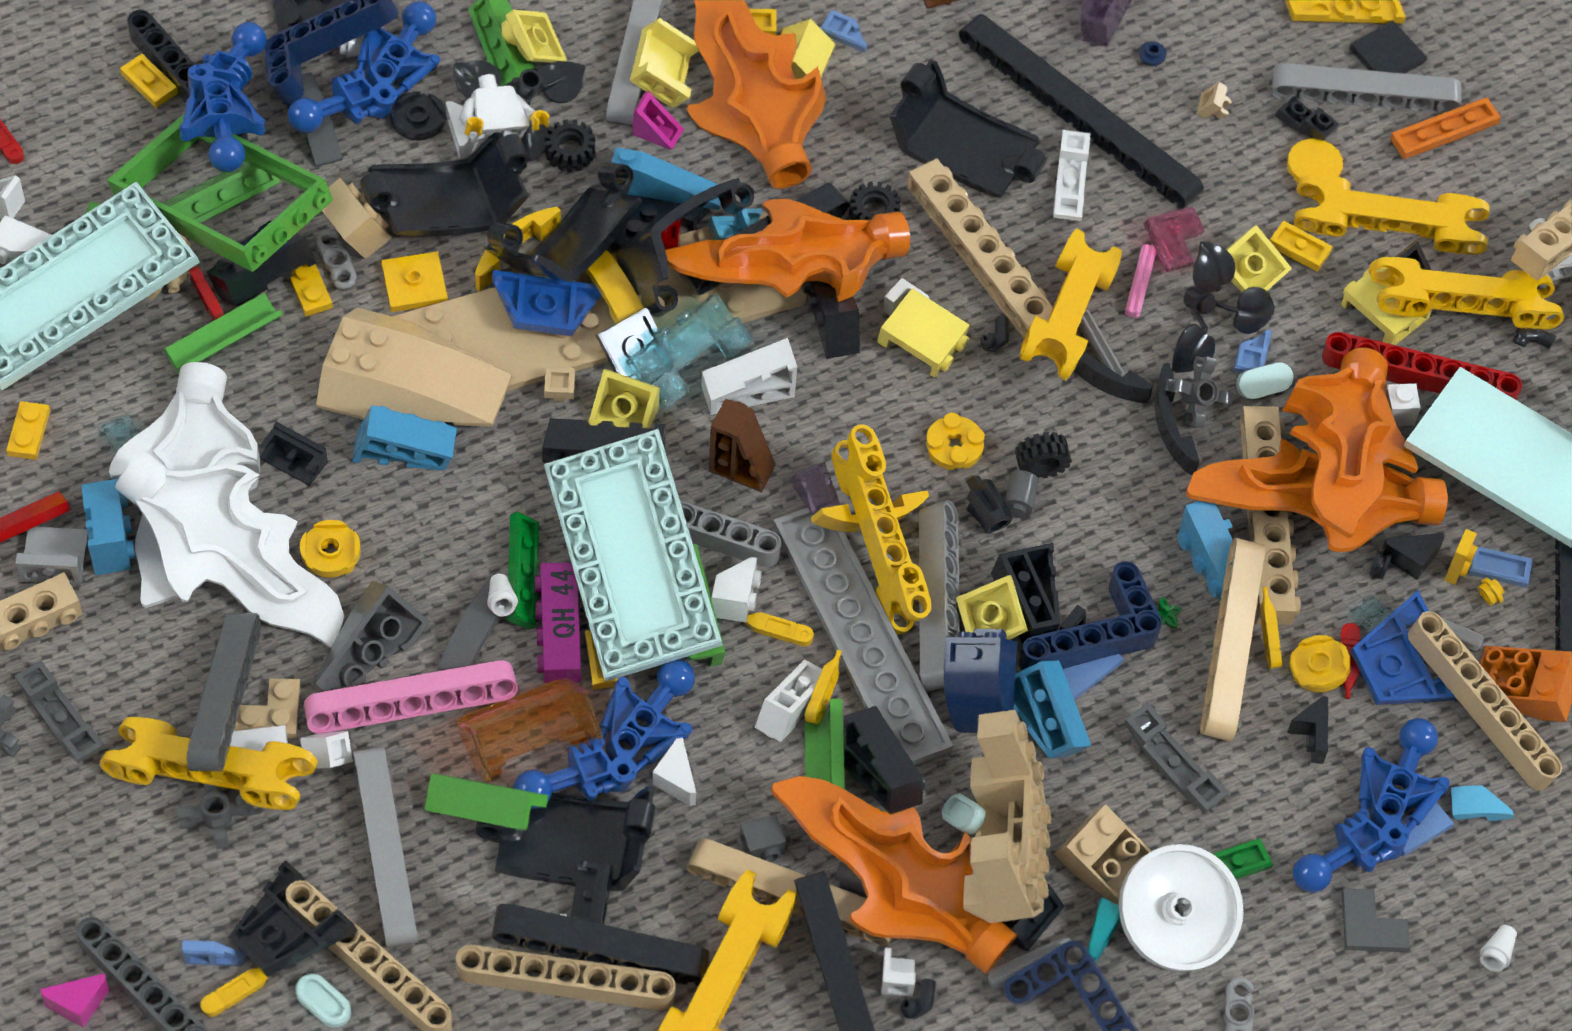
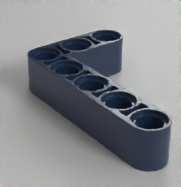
(317, 36)
(1103, 632)
(1077, 974)

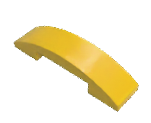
(536, 224)
(614, 287)
(840, 517)

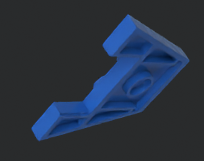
(1393, 665)

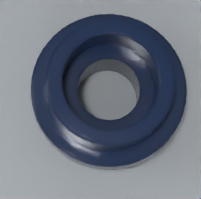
(1152, 59)

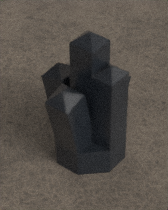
(987, 505)

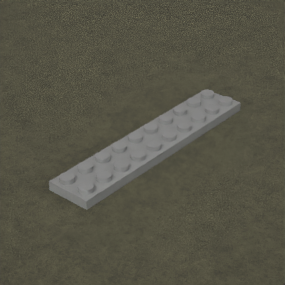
(863, 634)

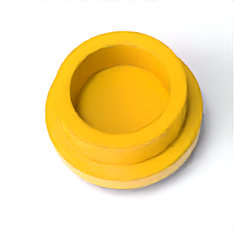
(1491, 591)

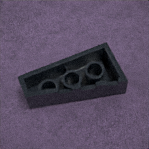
(574, 436)

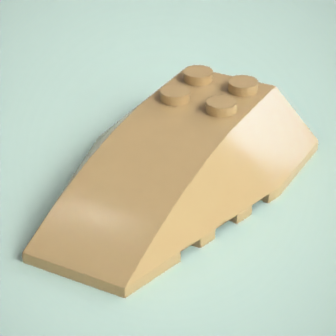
(409, 371)

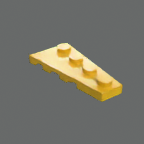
(1346, 11)

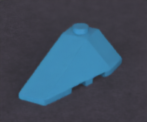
(661, 179)

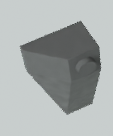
(372, 633)

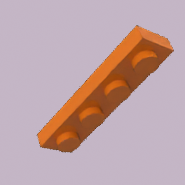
(1445, 128)

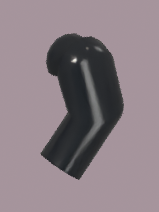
(1538, 335)
(999, 338)
(923, 1003)

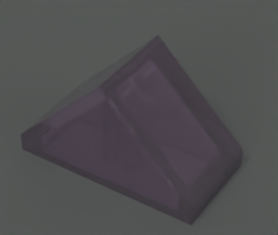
(815, 487)

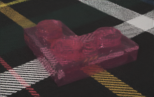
(1168, 236)

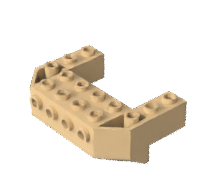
(1013, 840)

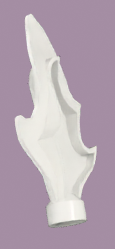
(187, 437)
(220, 537)

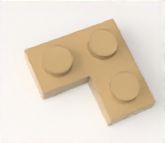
(280, 710)

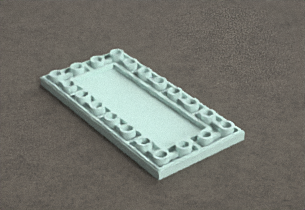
(85, 279)
(1500, 451)
(632, 555)

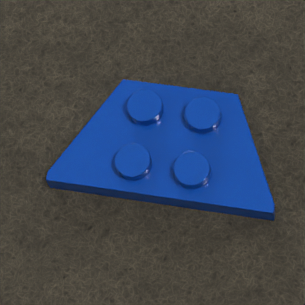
(545, 302)

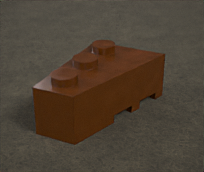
(739, 447)

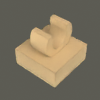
(1213, 101)
(559, 383)

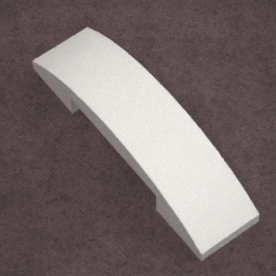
(1071, 175)

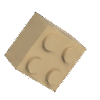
(356, 219)

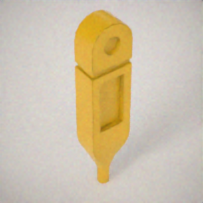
(780, 628)
(1270, 632)
(823, 690)
(232, 992)

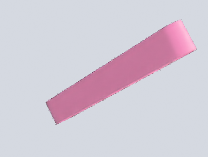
(410, 697)

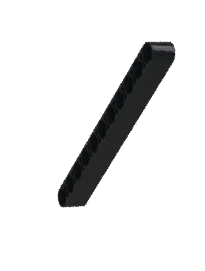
(1082, 110)

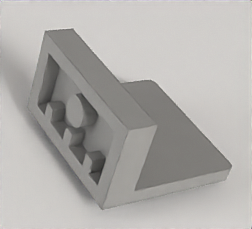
(51, 553)

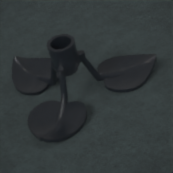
(558, 79)
(1211, 270)

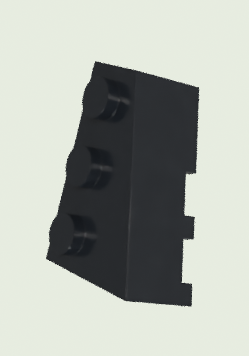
(1035, 586)
(880, 761)

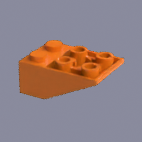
(1532, 679)

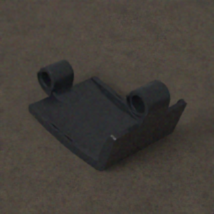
(970, 142)
(453, 194)
(579, 236)
(644, 255)
(573, 832)

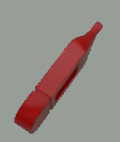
(9, 146)
(671, 235)
(205, 293)
(1350, 637)

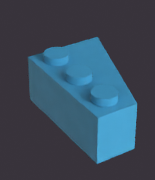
(404, 438)
(107, 527)
(1207, 542)
(1049, 709)

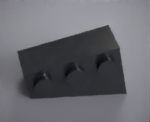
(238, 284)
(835, 320)

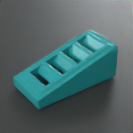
(1105, 924)

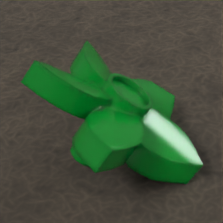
(1168, 613)

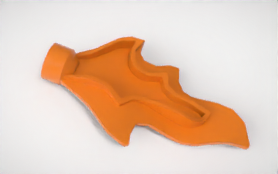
(755, 90)
(796, 249)
(1352, 435)
(1286, 485)
(906, 882)

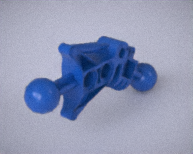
(364, 90)
(223, 105)
(590, 765)
(1372, 833)

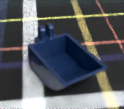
(978, 676)

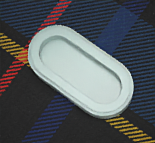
(1264, 380)
(963, 813)
(323, 1000)

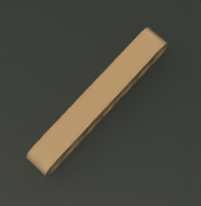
(1232, 640)
(1487, 715)
(726, 865)
(553, 967)
(377, 971)

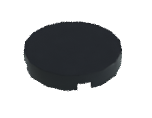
(418, 116)

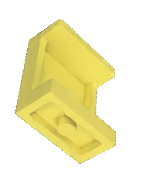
(663, 62)
(1363, 297)
(925, 331)

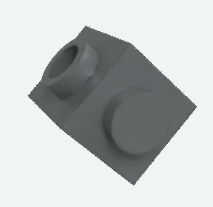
(764, 838)

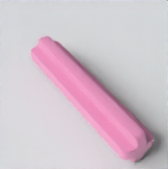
(1140, 281)

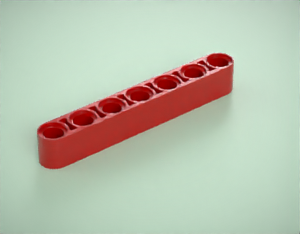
(1410, 361)

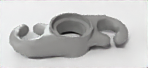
(345, 268)
(1233, 1000)

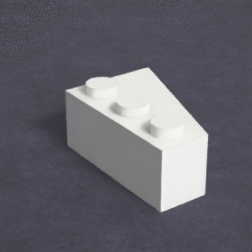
(752, 378)

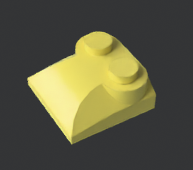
(532, 36)
(1256, 261)
(993, 608)

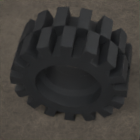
(570, 158)
(872, 194)
(1043, 454)

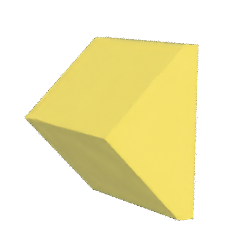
(812, 48)
(624, 401)

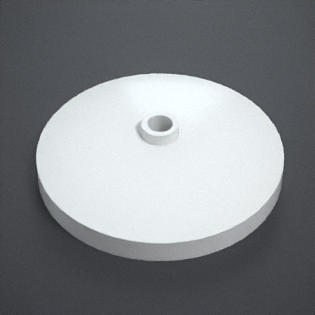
(1206, 900)

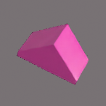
(655, 123)
(77, 998)

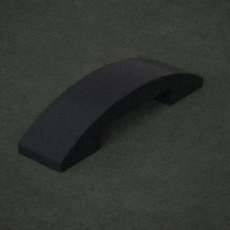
(1129, 387)
(1180, 448)

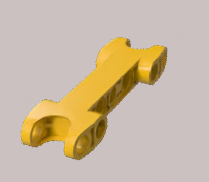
(1434, 220)
(1421, 290)
(1058, 335)
(863, 479)
(257, 774)
(749, 927)

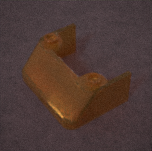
(525, 723)

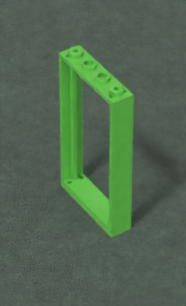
(169, 146)

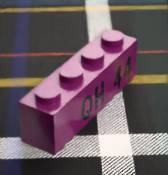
(559, 622)

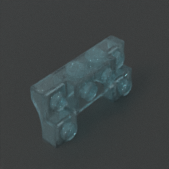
(685, 340)

